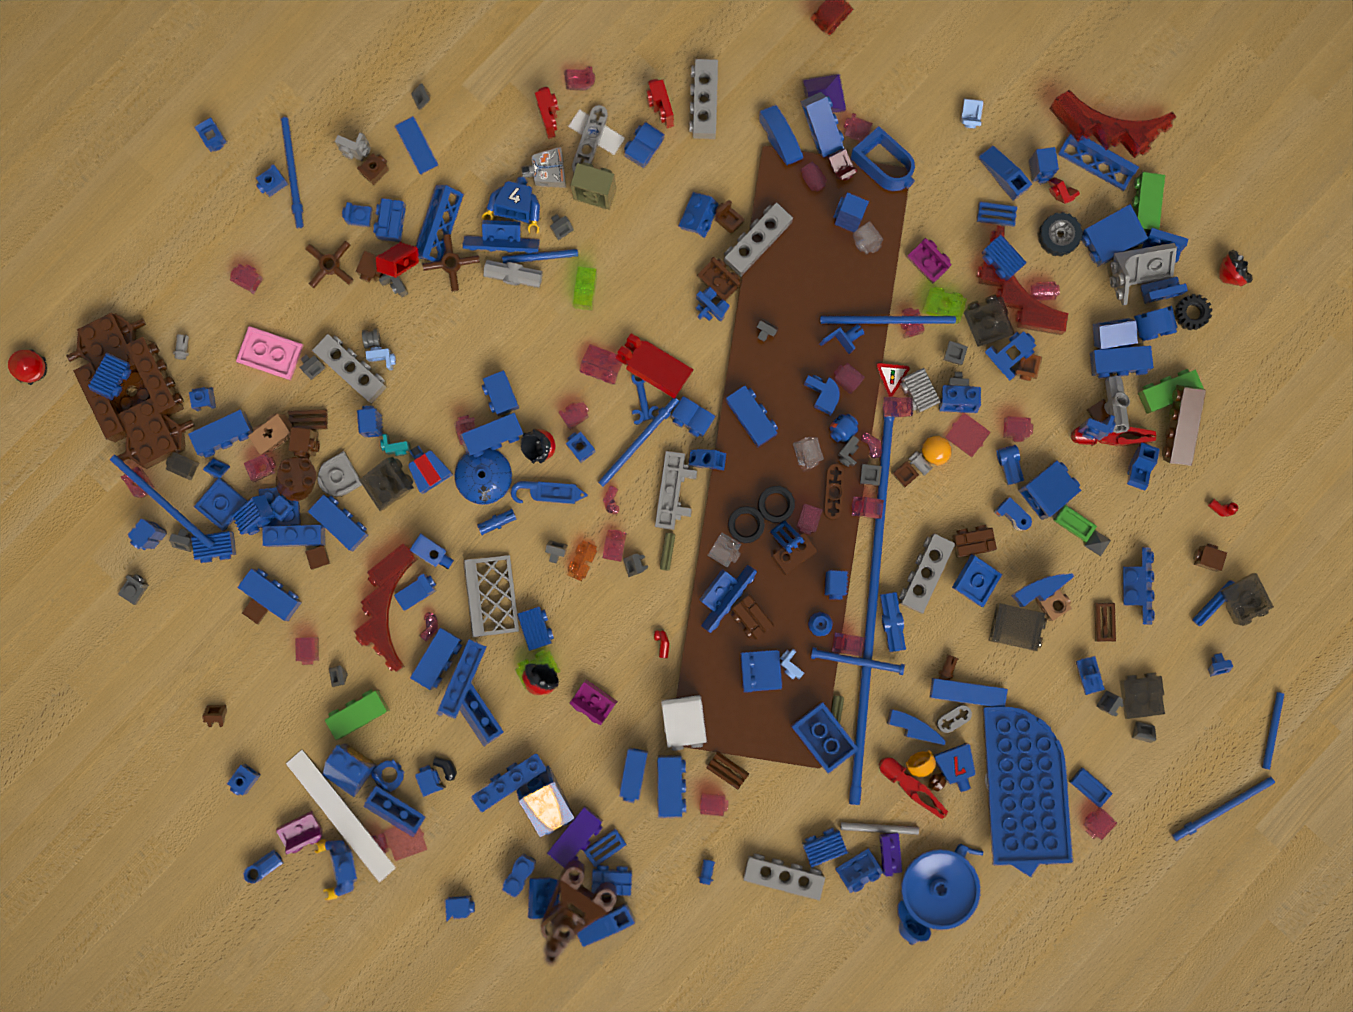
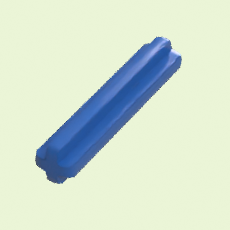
(1209, 609)

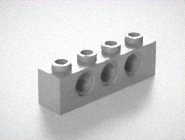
(704, 69)
(740, 263)
(325, 351)
(943, 548)
(812, 889)

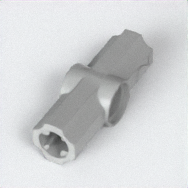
(512, 273)
(1117, 403)

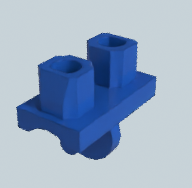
(717, 310)
(1090, 675)

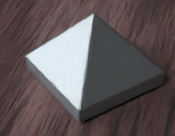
(421, 96)
(1097, 543)
(338, 676)

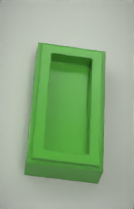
(1075, 523)

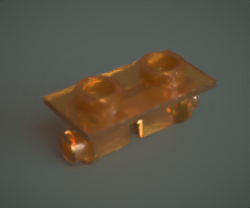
(584, 552)

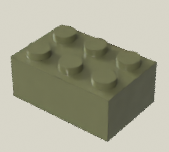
(593, 185)

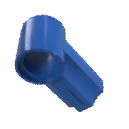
(1009, 459)
(264, 866)

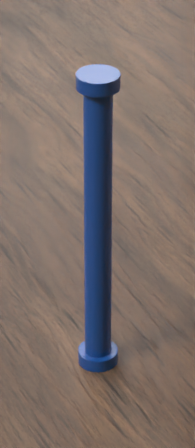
(858, 661)

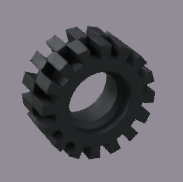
(1203, 306)

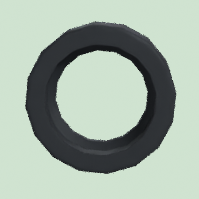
(789, 497)
(743, 510)

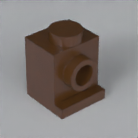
(375, 174)

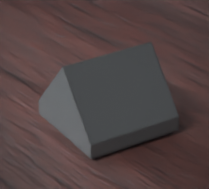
(1144, 732)

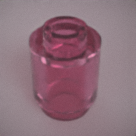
(813, 177)
(1045, 291)

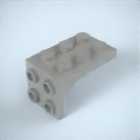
(1141, 267)

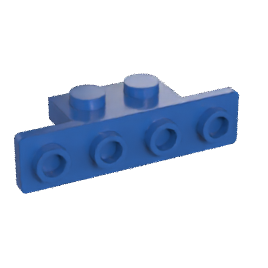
(502, 237)
(1138, 585)
(723, 594)
(509, 782)

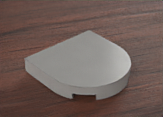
(338, 476)

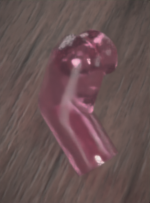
(874, 444)

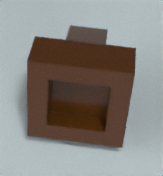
(215, 713)

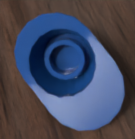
(910, 928)

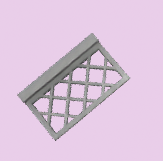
(473, 595)

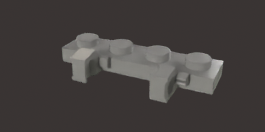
(669, 506)

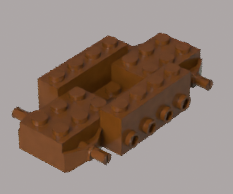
(140, 418)

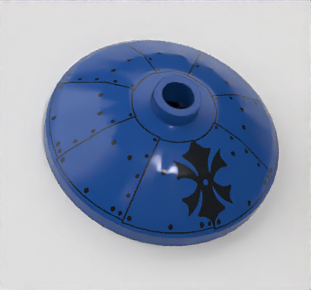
(487, 489)

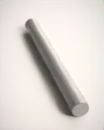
(879, 828)

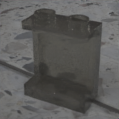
(1017, 627)

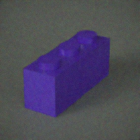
(576, 837)

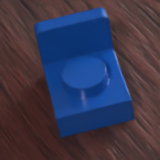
(357, 215)

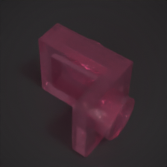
(579, 79)
(898, 407)
(464, 425)
(614, 545)

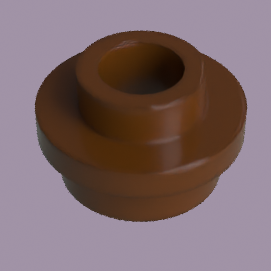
(937, 782)

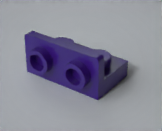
(890, 854)

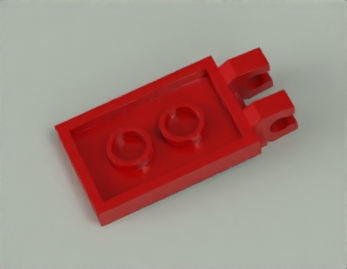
(654, 365)

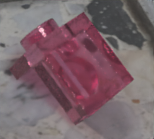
(857, 128)

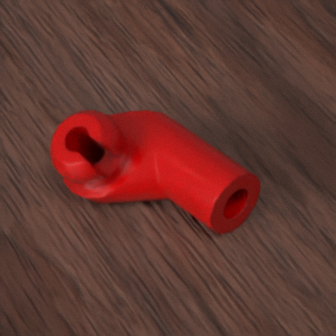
(1223, 510)
(664, 643)

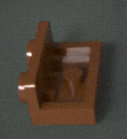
(719, 278)

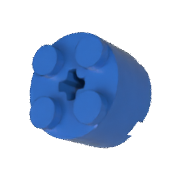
(1156, 322)

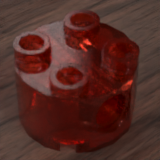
(831, 15)

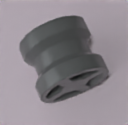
(371, 338)

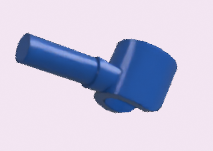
(962, 850)

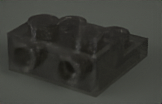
(988, 320)
(387, 483)
(1247, 599)
(1142, 695)

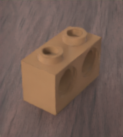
(1047, 605)

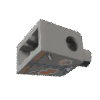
(547, 169)

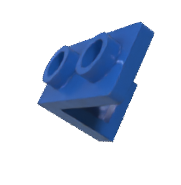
(416, 591)

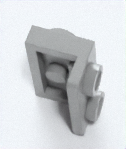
(353, 149)

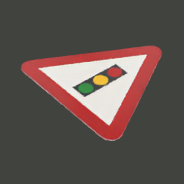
(892, 375)

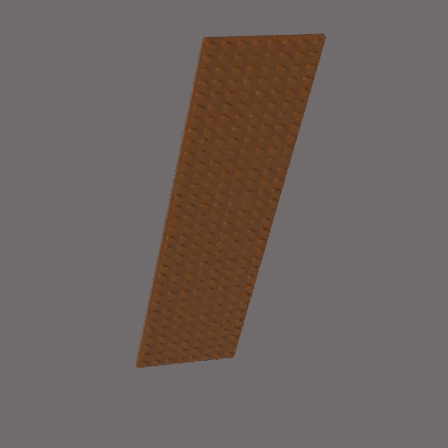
(796, 281)

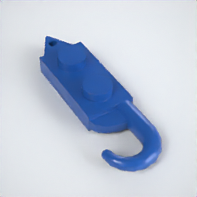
(549, 492)

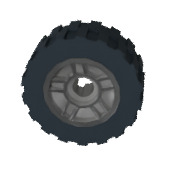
(1063, 224)

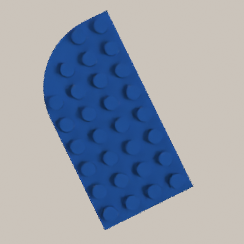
(1026, 789)

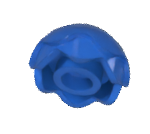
(826, 621)

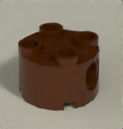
(295, 478)

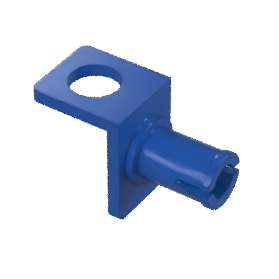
(845, 338)

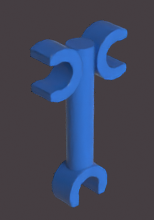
(645, 413)

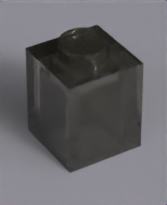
(181, 466)

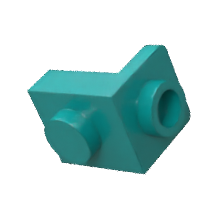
(398, 449)

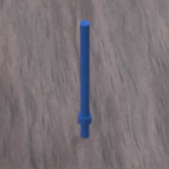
(297, 207)
(663, 414)
(1191, 828)

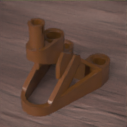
(592, 904)

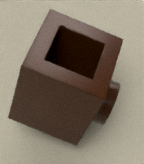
(367, 268)
(1210, 557)

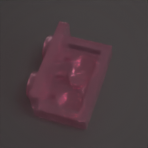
(601, 364)

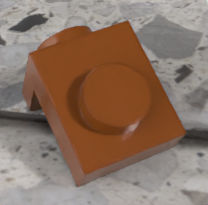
(1029, 367)

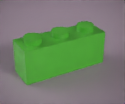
(1149, 199)
(1161, 395)
(356, 714)

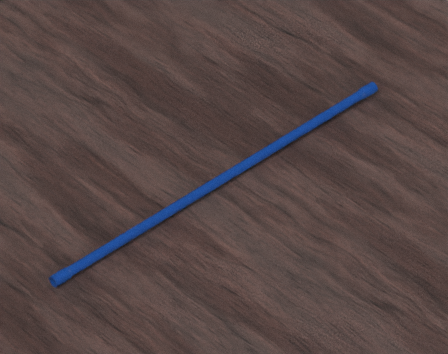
(855, 788)

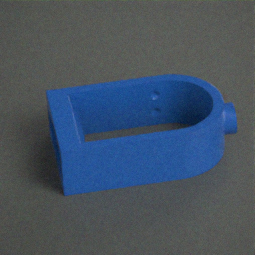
(885, 181)

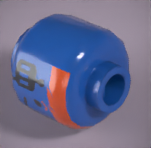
(843, 428)

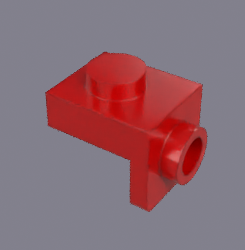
(1060, 192)

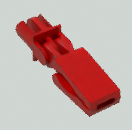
(1114, 438)
(894, 771)

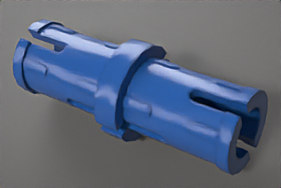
(496, 521)

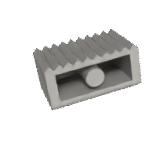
(920, 389)

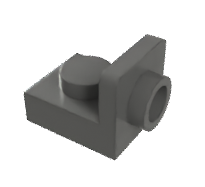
(397, 285)
(850, 448)
(133, 588)

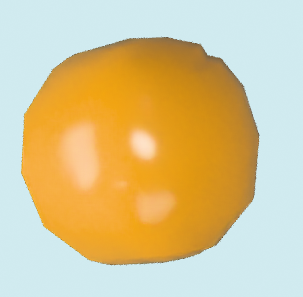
(936, 450)
(921, 763)

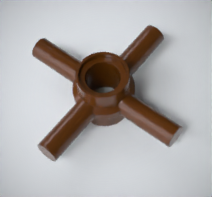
(335, 269)
(451, 270)

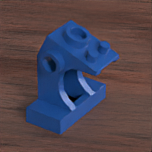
(1023, 342)

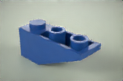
(1005, 172)
(607, 925)

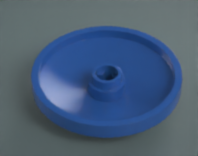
(940, 889)

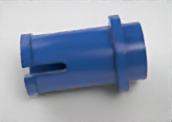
(706, 872)

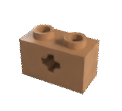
(261, 434)

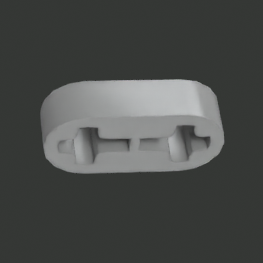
(956, 722)

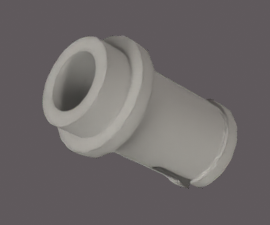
(181, 347)
(920, 463)

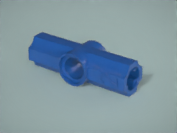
(892, 622)

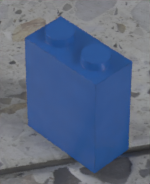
(633, 774)

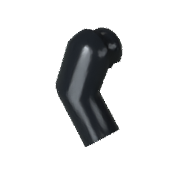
(448, 767)

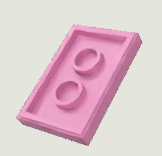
(269, 353)

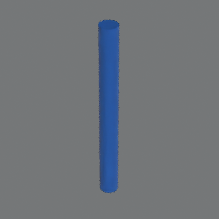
(540, 256)
(1273, 730)

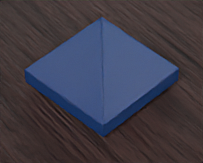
(216, 468)

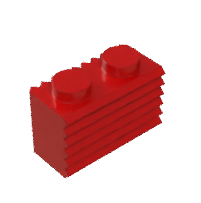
(397, 259)

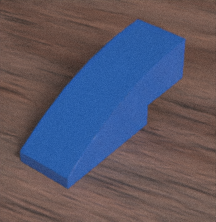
(780, 134)
(1041, 589)
(914, 727)

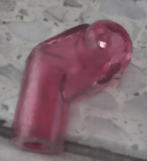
(609, 502)
(431, 626)

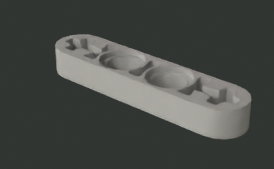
(588, 140)

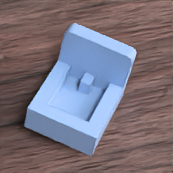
(971, 113)
(380, 354)
(791, 670)

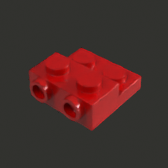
(659, 100)
(547, 106)

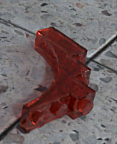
(1109, 131)
(1032, 313)
(377, 604)

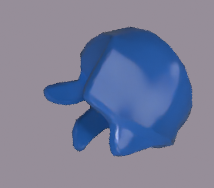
(377, 771)

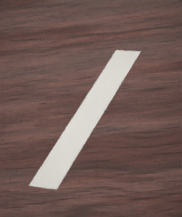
(340, 816)

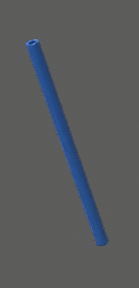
(888, 319)
(162, 502)

